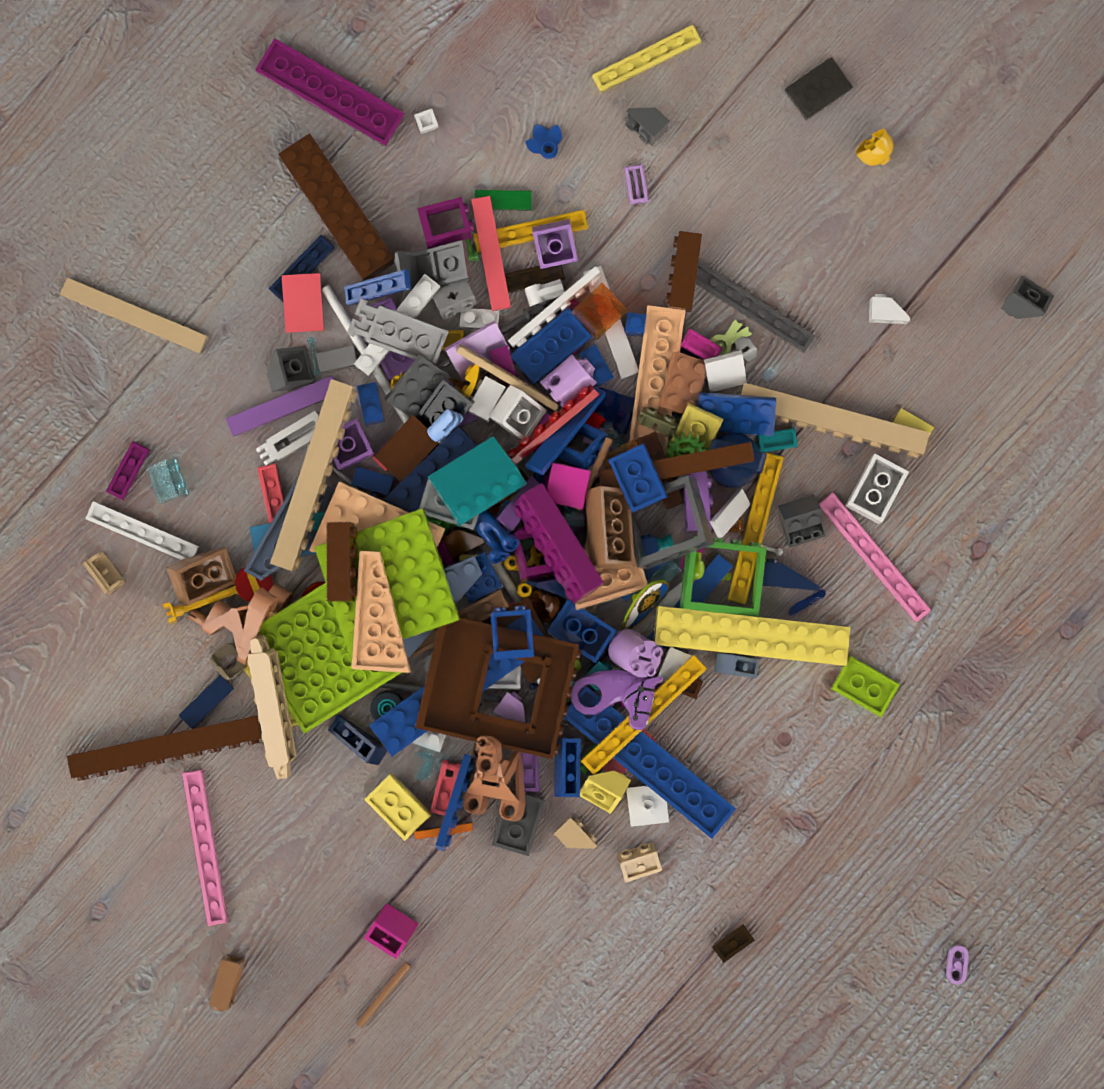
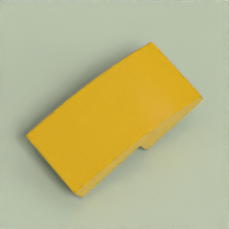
(472, 377)

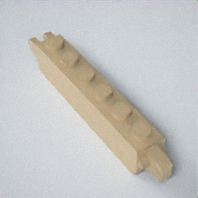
(271, 706)

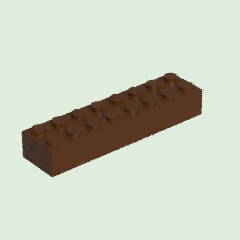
(336, 208)

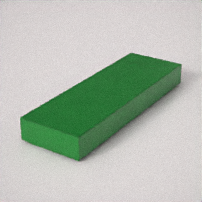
(507, 199)

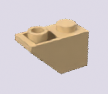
(573, 835)

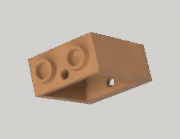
(226, 983)

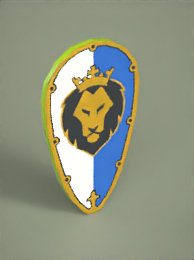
(645, 603)

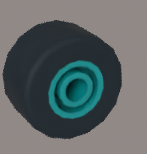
(384, 702)

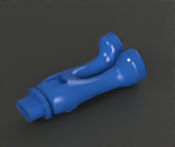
(484, 525)

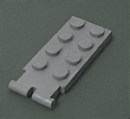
(397, 331)

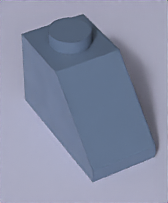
(736, 665)

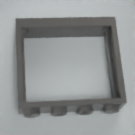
(703, 540)

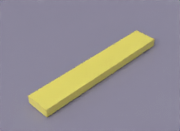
(646, 58)

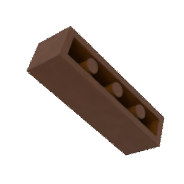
(685, 271)
(341, 561)

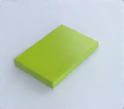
(865, 686)

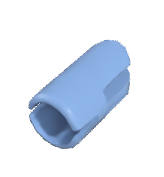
(444, 425)

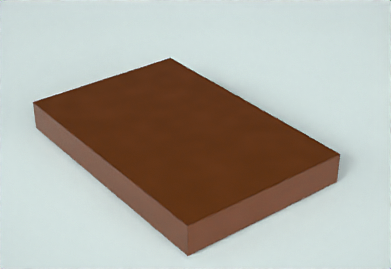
(406, 448)

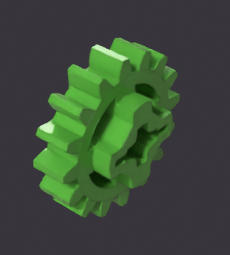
(680, 448)

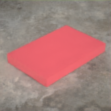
(302, 303)

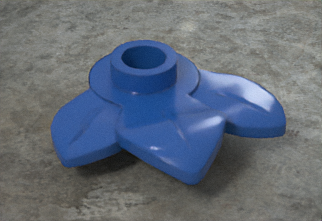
(542, 139)

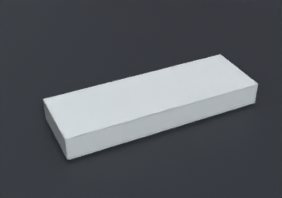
(730, 513)

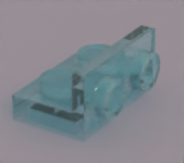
(167, 480)

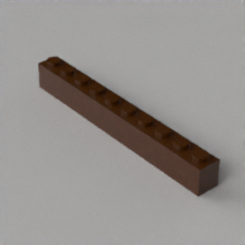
(164, 747)

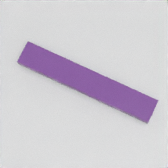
(278, 407)

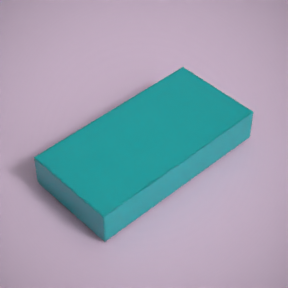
(781, 440)

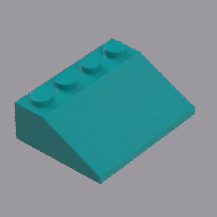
(476, 480)

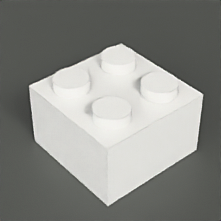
(517, 413)

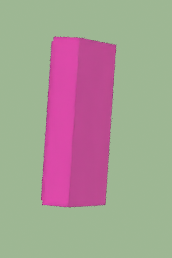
(700, 345)

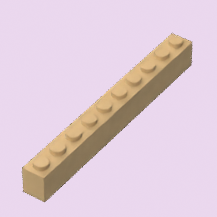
(844, 422)
(313, 475)

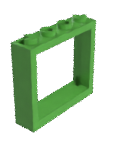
(688, 574)

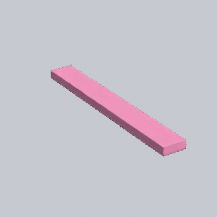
(874, 557)
(205, 847)

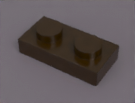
(733, 943)

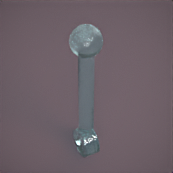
(311, 341)

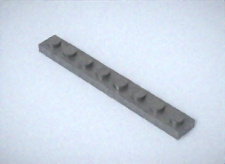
(753, 308)

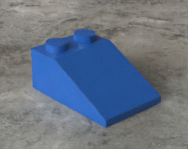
(582, 629)

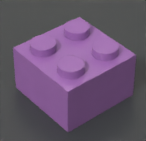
(555, 243)
(353, 447)

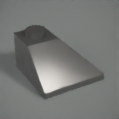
(1027, 300)
(289, 369)

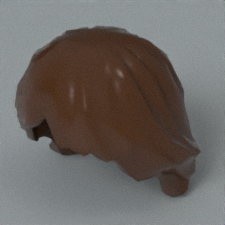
(546, 605)

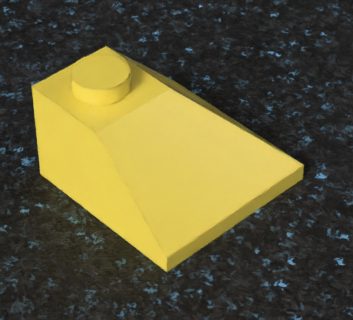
(605, 789)

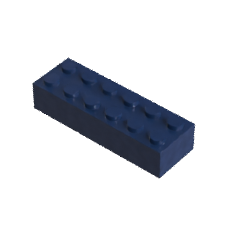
(411, 489)

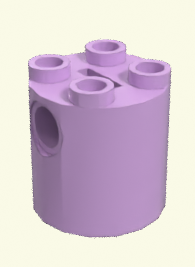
(569, 379)
(635, 653)

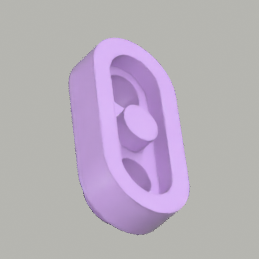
(959, 964)

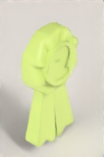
(726, 341)

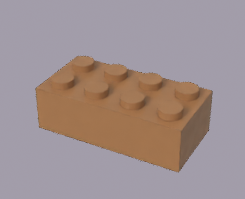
(609, 528)

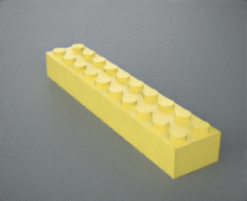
(751, 636)

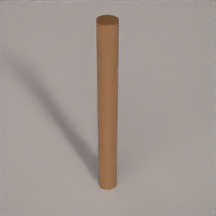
(598, 462)
(383, 995)

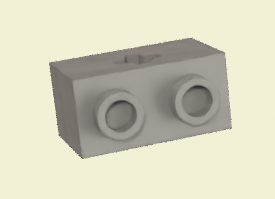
(454, 299)

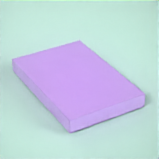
(481, 342)

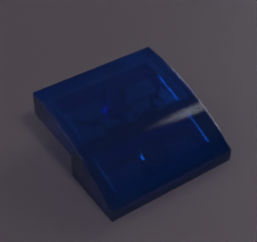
(616, 409)

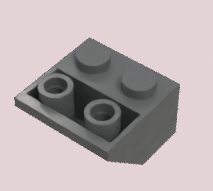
(647, 123)
(802, 520)

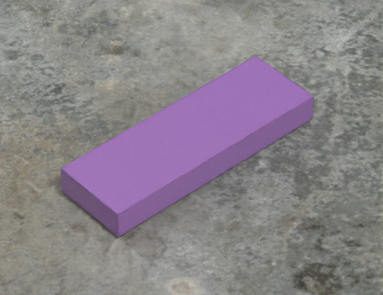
(508, 516)
(531, 772)

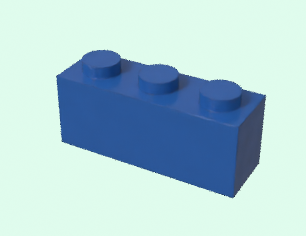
(567, 768)

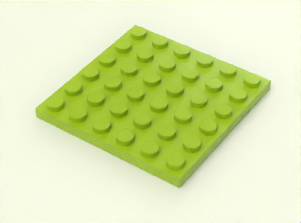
(413, 574)
(316, 660)

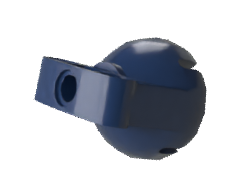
(741, 474)

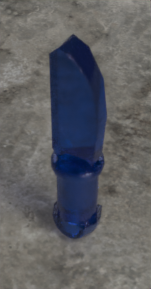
(806, 602)

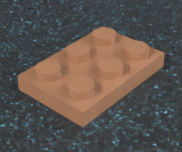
(682, 383)

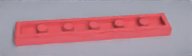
(491, 253)

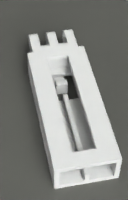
(298, 434)

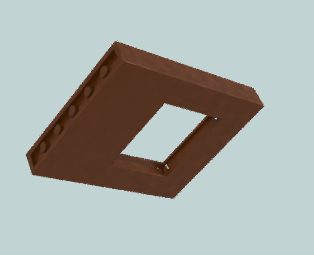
(458, 679)

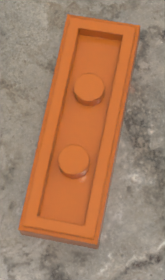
(433, 832)

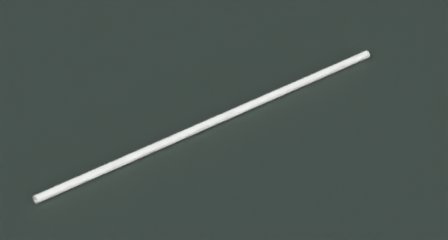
(386, 386)

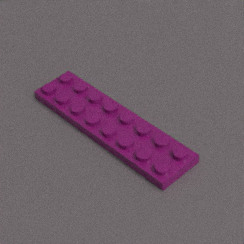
(330, 92)

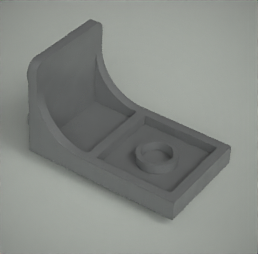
(442, 263)

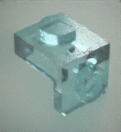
(425, 771)

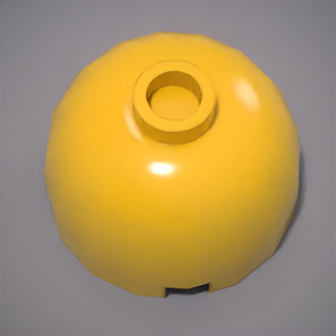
(877, 149)

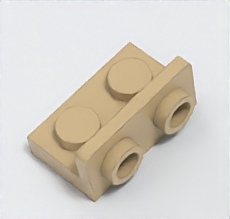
(639, 862)

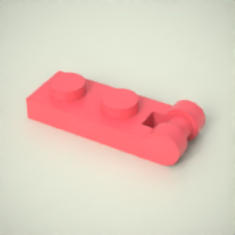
(444, 787)

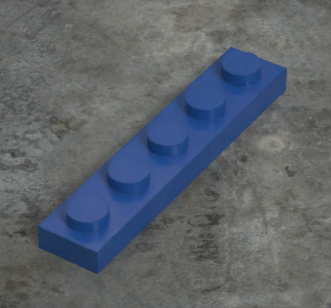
(456, 802)

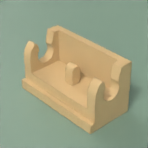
(104, 573)

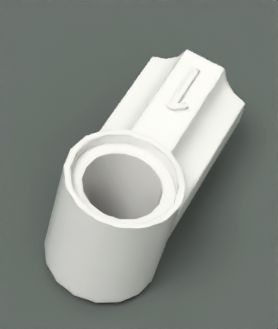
(539, 294)

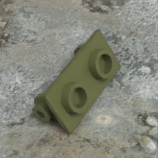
(650, 416)

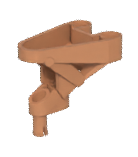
(246, 619)
(491, 752)

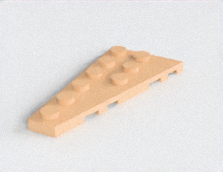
(377, 632)

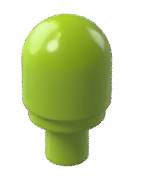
(699, 567)

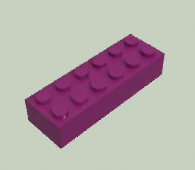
(557, 543)

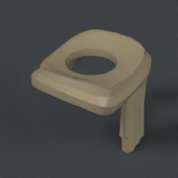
(216, 660)

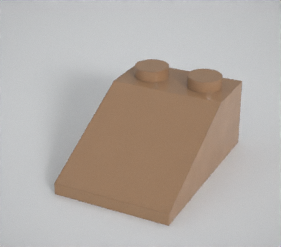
(201, 575)

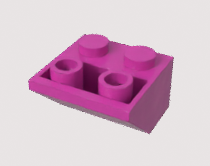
(391, 931)

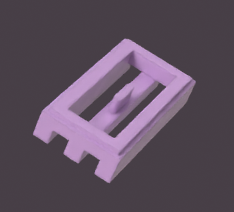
(638, 200)

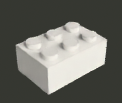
(877, 488)

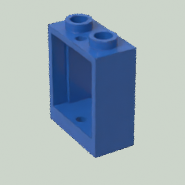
(589, 456)
(509, 654)

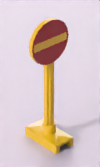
(245, 587)

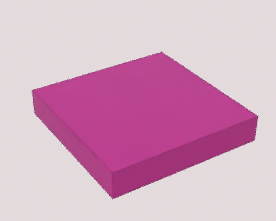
(568, 485)

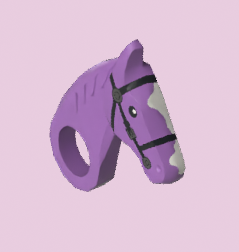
(617, 686)

